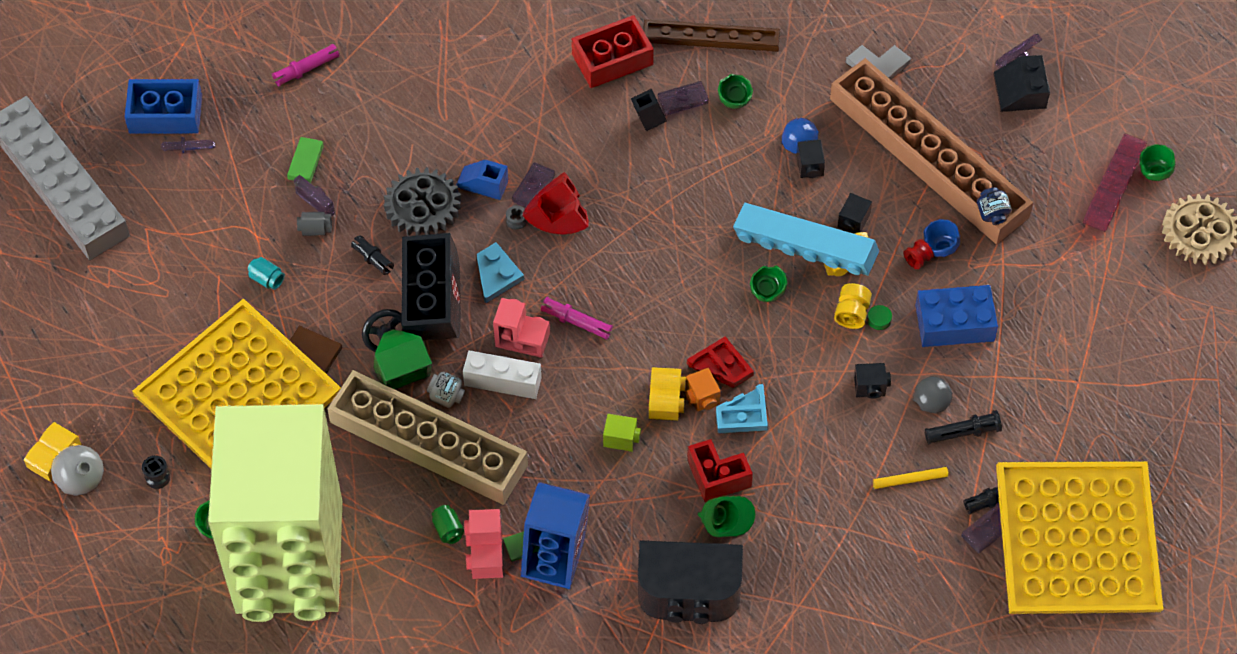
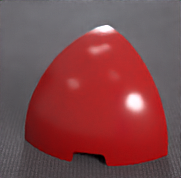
(557, 208)

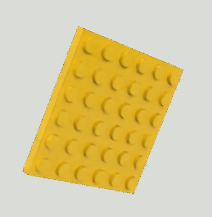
(231, 364)
(1078, 537)

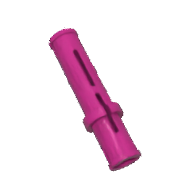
(305, 65)
(567, 314)

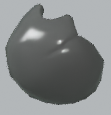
(933, 394)

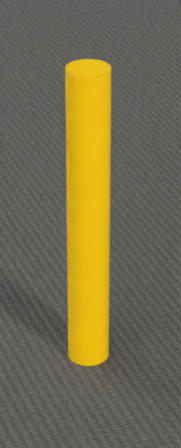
(910, 477)

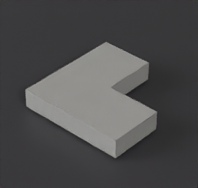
(889, 63)

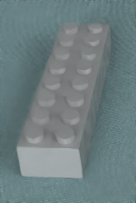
(60, 179)

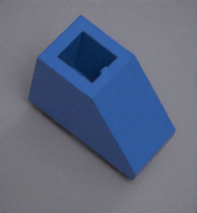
(484, 178)

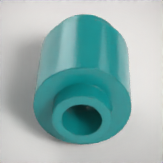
(265, 273)

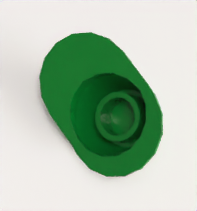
(727, 516)

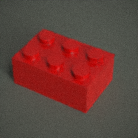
(612, 51)

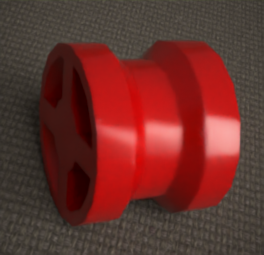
(918, 254)

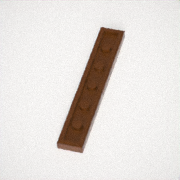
(712, 35)

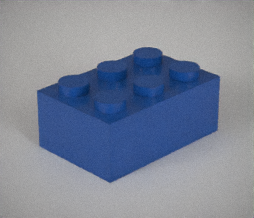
(163, 106)
(956, 315)

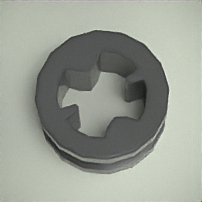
(515, 224)

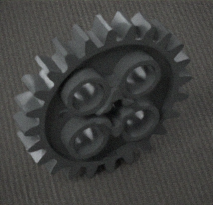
(438, 191)

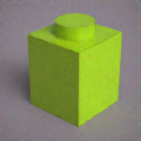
(621, 432)

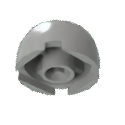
(77, 470)

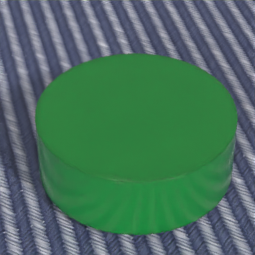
(879, 317)

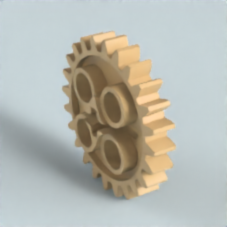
(1186, 238)

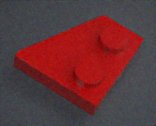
(723, 362)

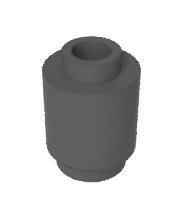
(314, 223)

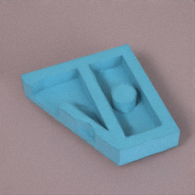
(497, 272)
(743, 413)

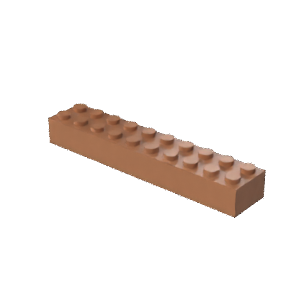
(926, 146)

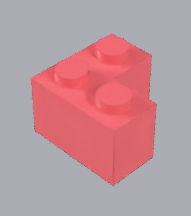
(519, 332)
(485, 537)

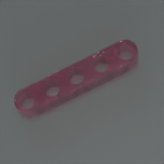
(1114, 182)

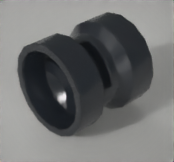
(160, 475)

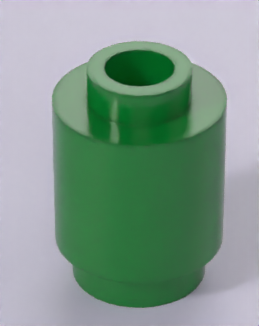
(447, 524)

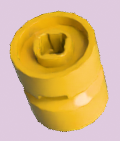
(852, 306)

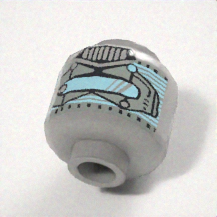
(445, 389)

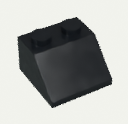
(1022, 84)

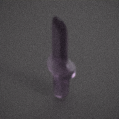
(188, 145)

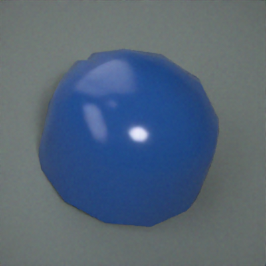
(797, 131)
(942, 237)

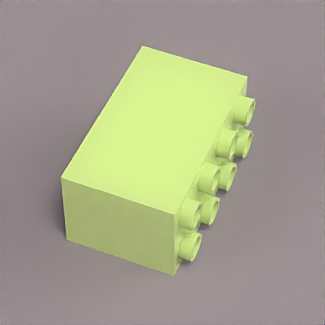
(276, 510)

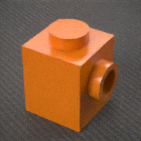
(702, 390)

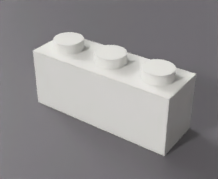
(502, 374)

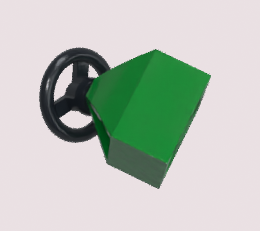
(400, 355)

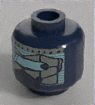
(994, 206)

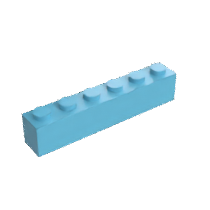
(806, 239)

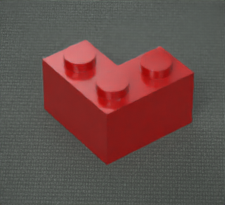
(717, 476)

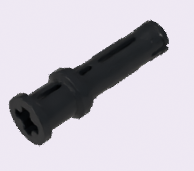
(975, 425)

